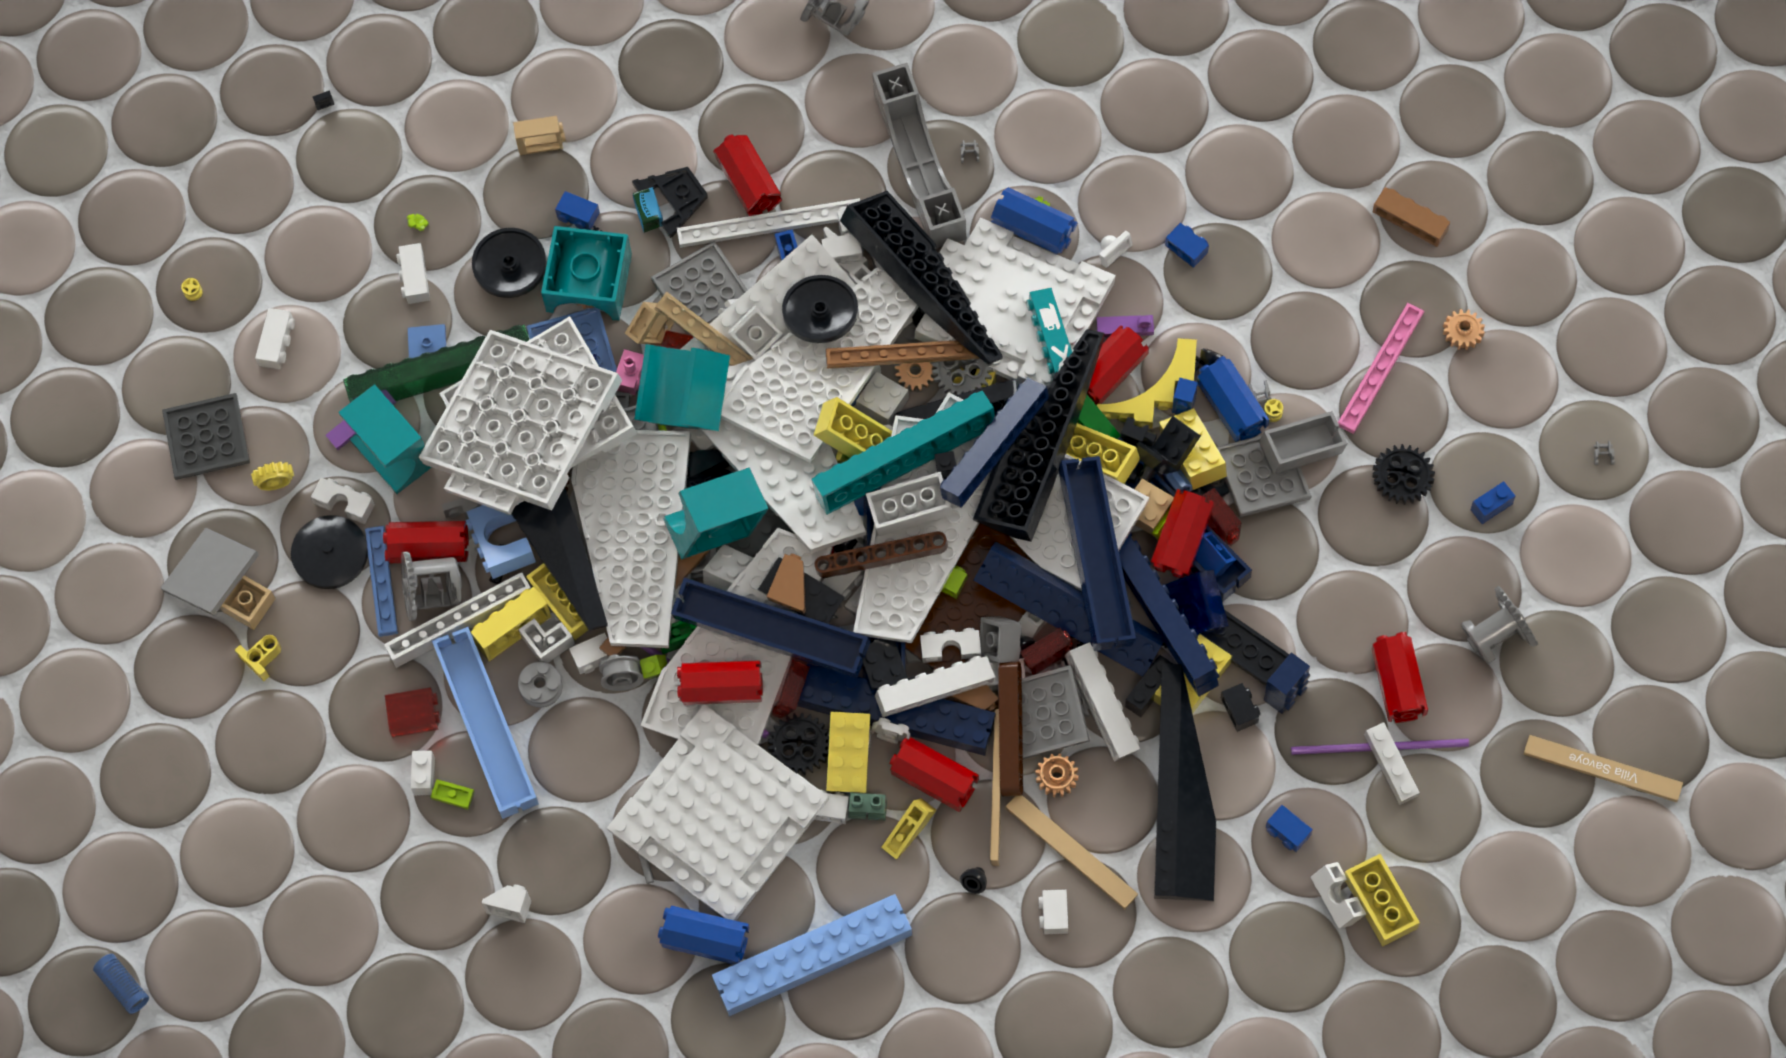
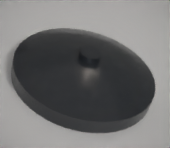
(509, 262)
(820, 309)
(329, 552)

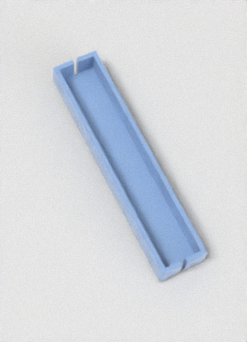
(485, 723)
(812, 955)

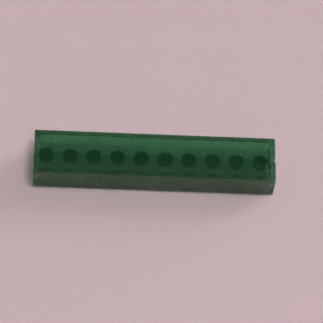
(423, 372)

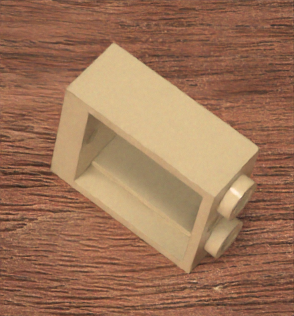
(539, 135)
(649, 325)

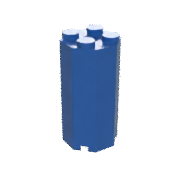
(1034, 221)
(1232, 399)
(703, 935)

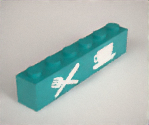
(1050, 328)

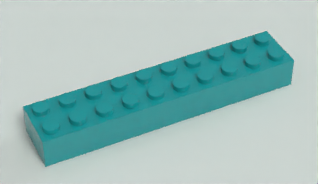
(903, 452)

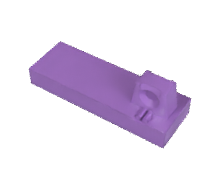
(1140, 324)

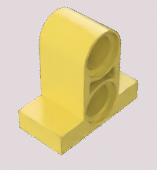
(260, 649)

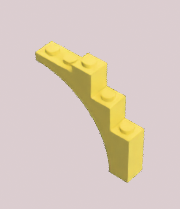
(1161, 394)

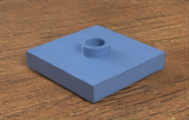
(426, 339)

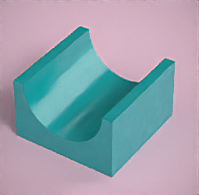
(587, 270)
(682, 387)
(385, 439)
(716, 513)

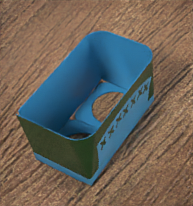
(647, 209)

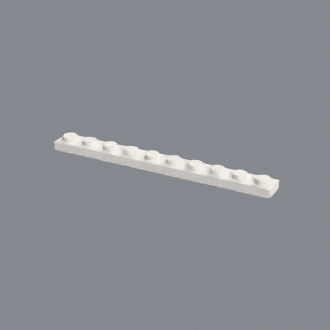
(761, 224)

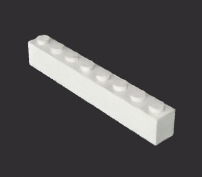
(464, 615)

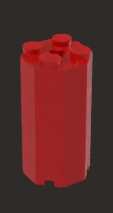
(747, 174)
(1116, 360)
(1182, 534)
(426, 540)
(1399, 678)
(720, 682)
(933, 773)

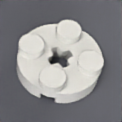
(890, 732)

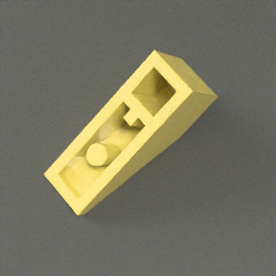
(908, 827)

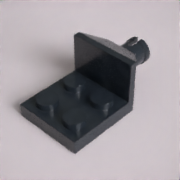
(1168, 451)

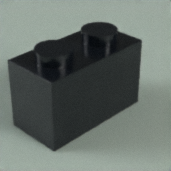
(1240, 707)

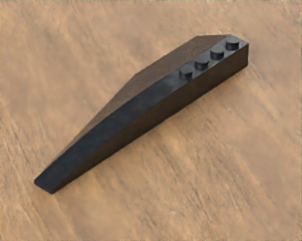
(918, 269)
(1030, 466)
(561, 549)
(1183, 800)

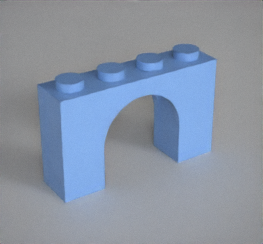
(498, 559)

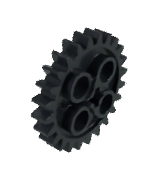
(1406, 458)
(801, 727)

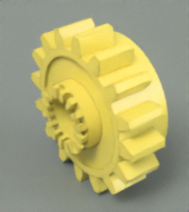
(272, 476)

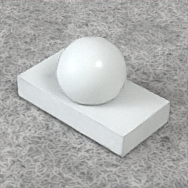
(1114, 247)

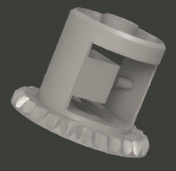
(834, 12)
(431, 588)
(1498, 628)

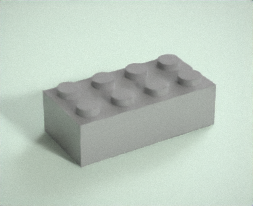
(1302, 442)

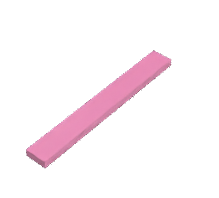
(1380, 368)

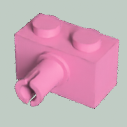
(630, 371)

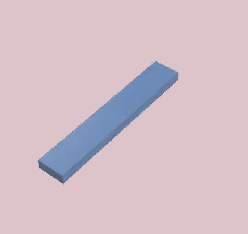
(381, 582)

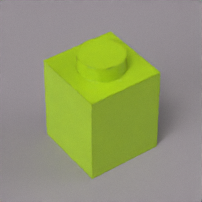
(955, 582)
(652, 666)

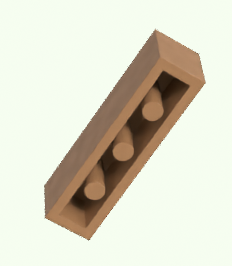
(1411, 216)

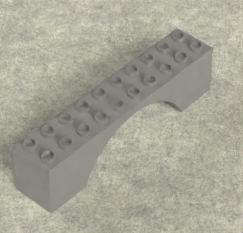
(905, 122)

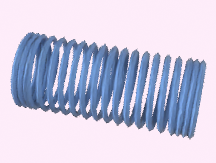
(99, 969)

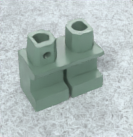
(864, 803)

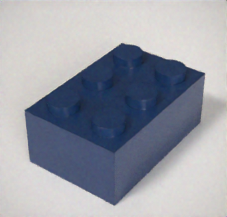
(1287, 683)

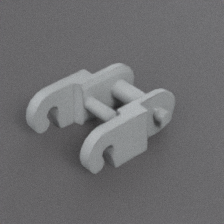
(963, 151)
(1266, 392)
(1610, 452)

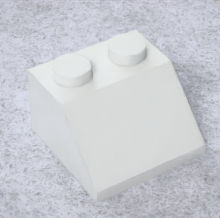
(508, 903)

